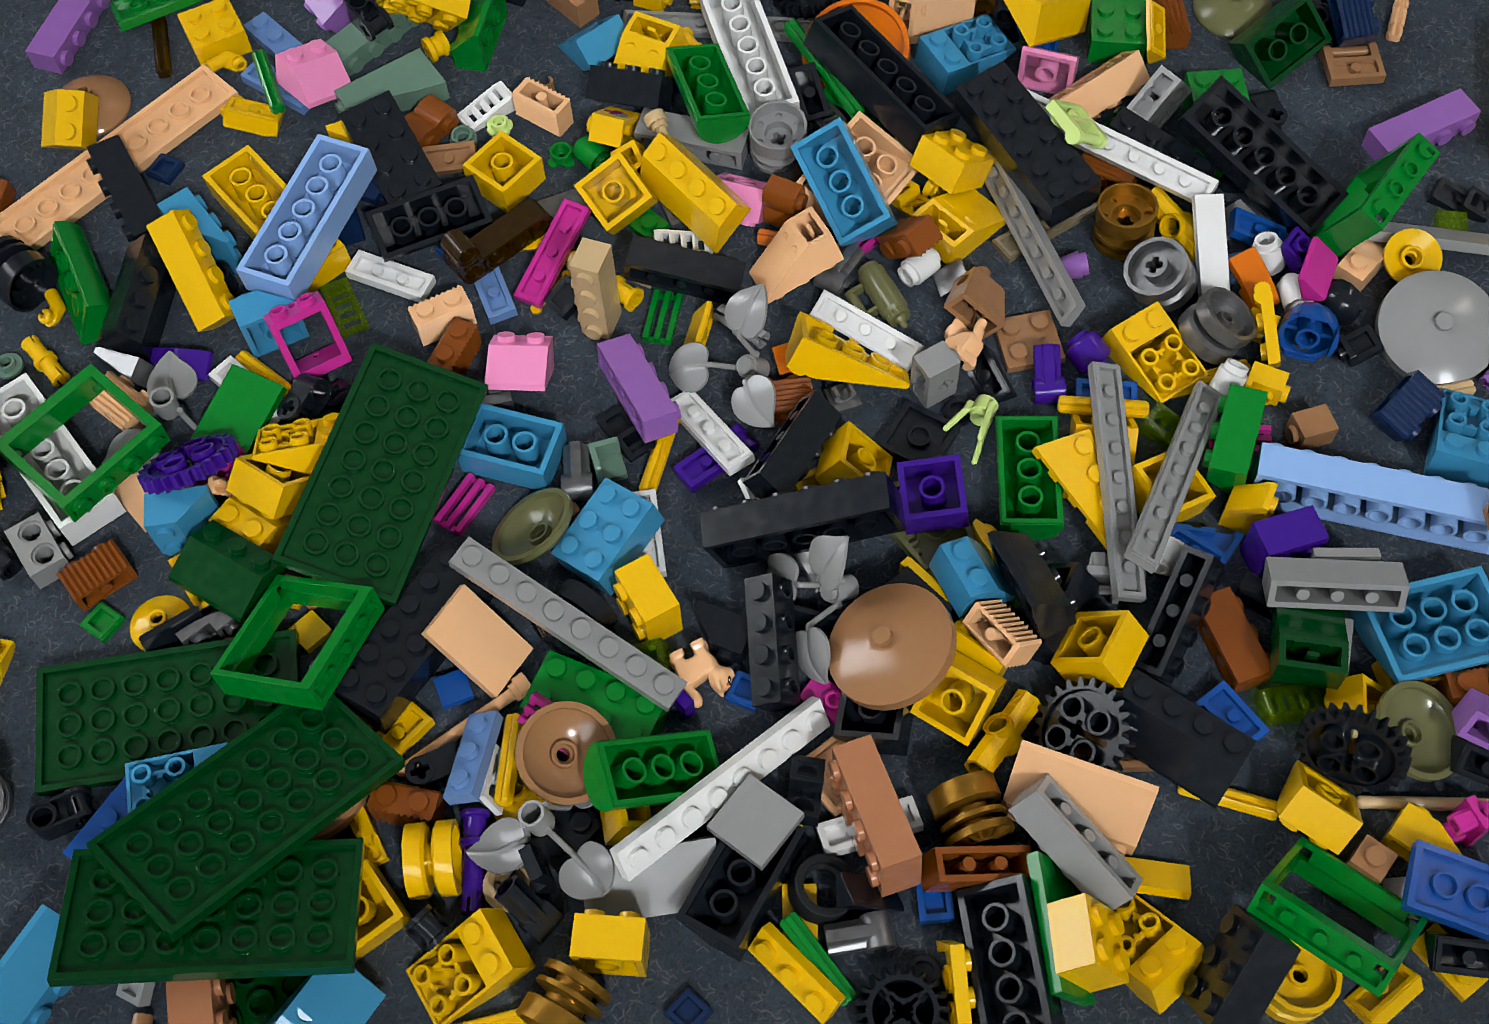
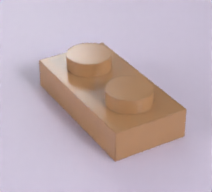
(450, 157)

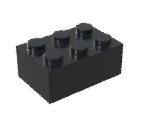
(1239, 970)

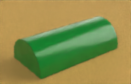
(709, 92)
(79, 280)
(1026, 492)
(646, 768)

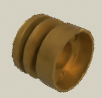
(1123, 219)
(970, 810)
(566, 998)

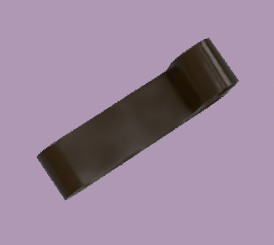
(496, 243)

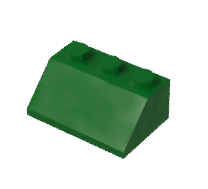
(479, 34)
(1234, 437)

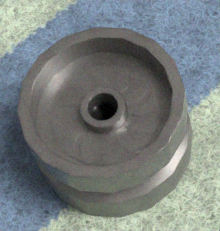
(1160, 273)
(1217, 325)

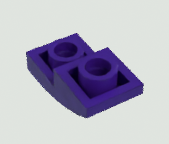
(1295, 249)
(199, 360)

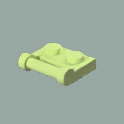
(1077, 124)

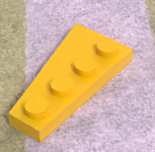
(1075, 466)

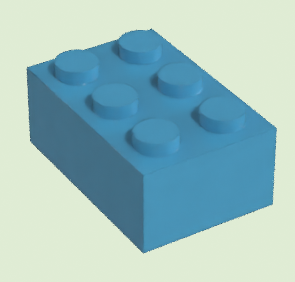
(514, 447)
(607, 535)

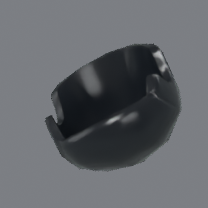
(1343, 301)

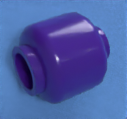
(1087, 348)

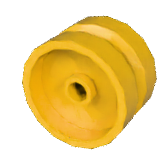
(432, 859)
(1312, 996)

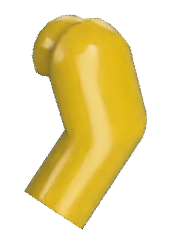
(228, 61)
(56, 310)

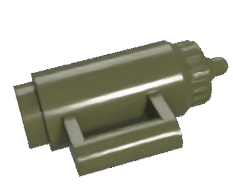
(883, 294)

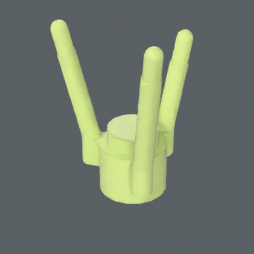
(981, 414)

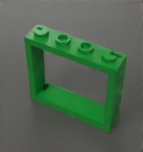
(1388, 185)
(58, 410)
(332, 662)
(1323, 935)

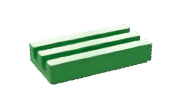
(667, 297)

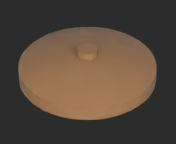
(892, 646)

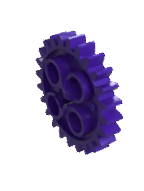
(172, 472)

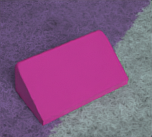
(1317, 271)

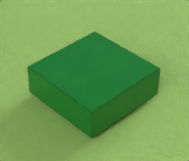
(102, 622)

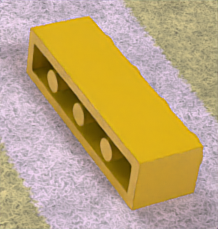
(192, 268)

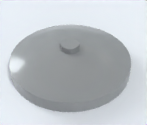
(1435, 326)

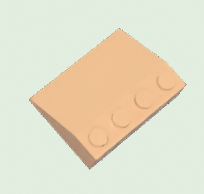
(884, 155)
(1108, 798)

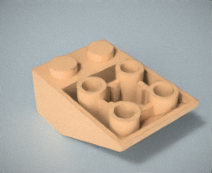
(931, 15)
(796, 255)

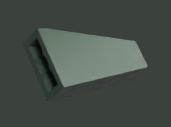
(406, 78)

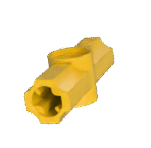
(1167, 217)
(1003, 733)

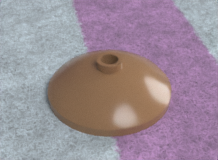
(113, 99)
(556, 727)

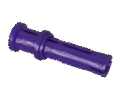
(472, 885)

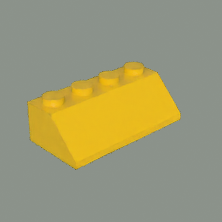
(1049, 19)
(692, 191)

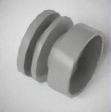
(772, 132)

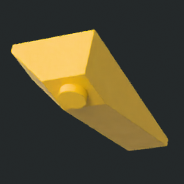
(825, 356)

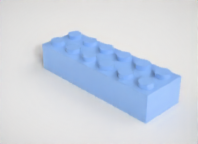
(307, 218)

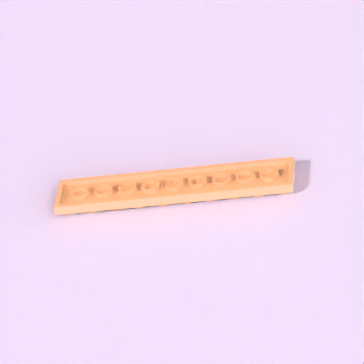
(145, 135)

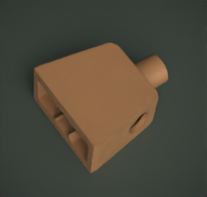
(977, 297)

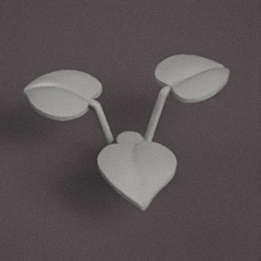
(167, 382)
(756, 399)
(828, 561)
(582, 877)

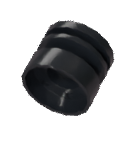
(24, 275)
(587, 602)

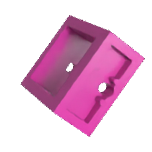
(321, 360)

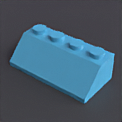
(843, 184)
(24, 972)

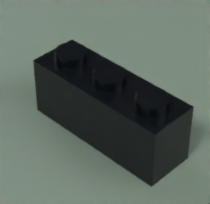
(630, 86)

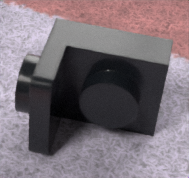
(562, 298)

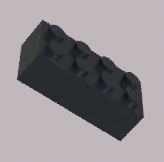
(399, 158)

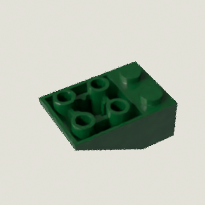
(1309, 647)

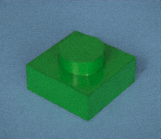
(647, 223)

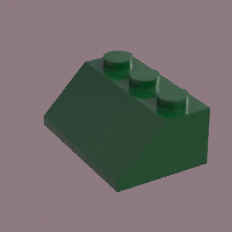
(1280, 41)
(224, 570)

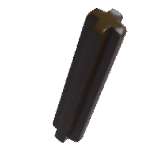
(161, 47)

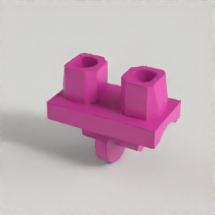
(1468, 821)

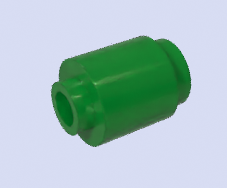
(590, 153)

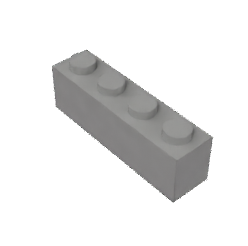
(728, 154)
(1335, 584)
(1075, 843)

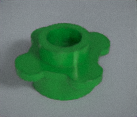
(556, 151)

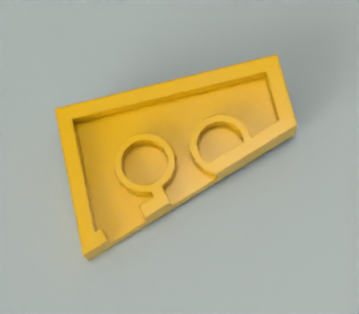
(956, 981)

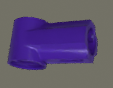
(1047, 378)

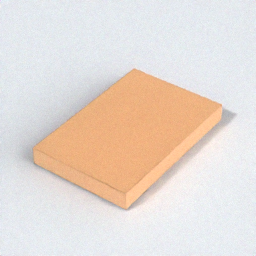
(477, 641)

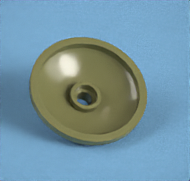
(1229, 17)
(533, 526)
(1426, 721)

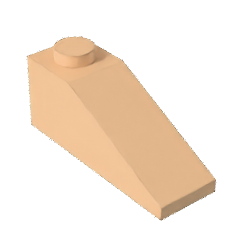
(1361, 264)

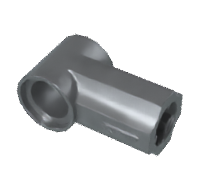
(840, 275)
(577, 475)
(867, 934)

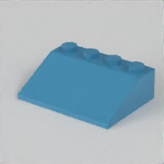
(1437, 633)

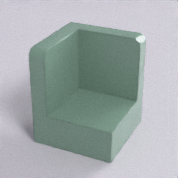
(607, 460)

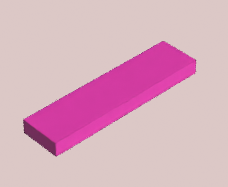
(552, 253)

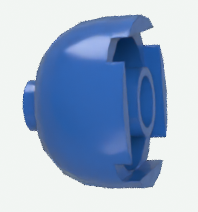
(1311, 327)

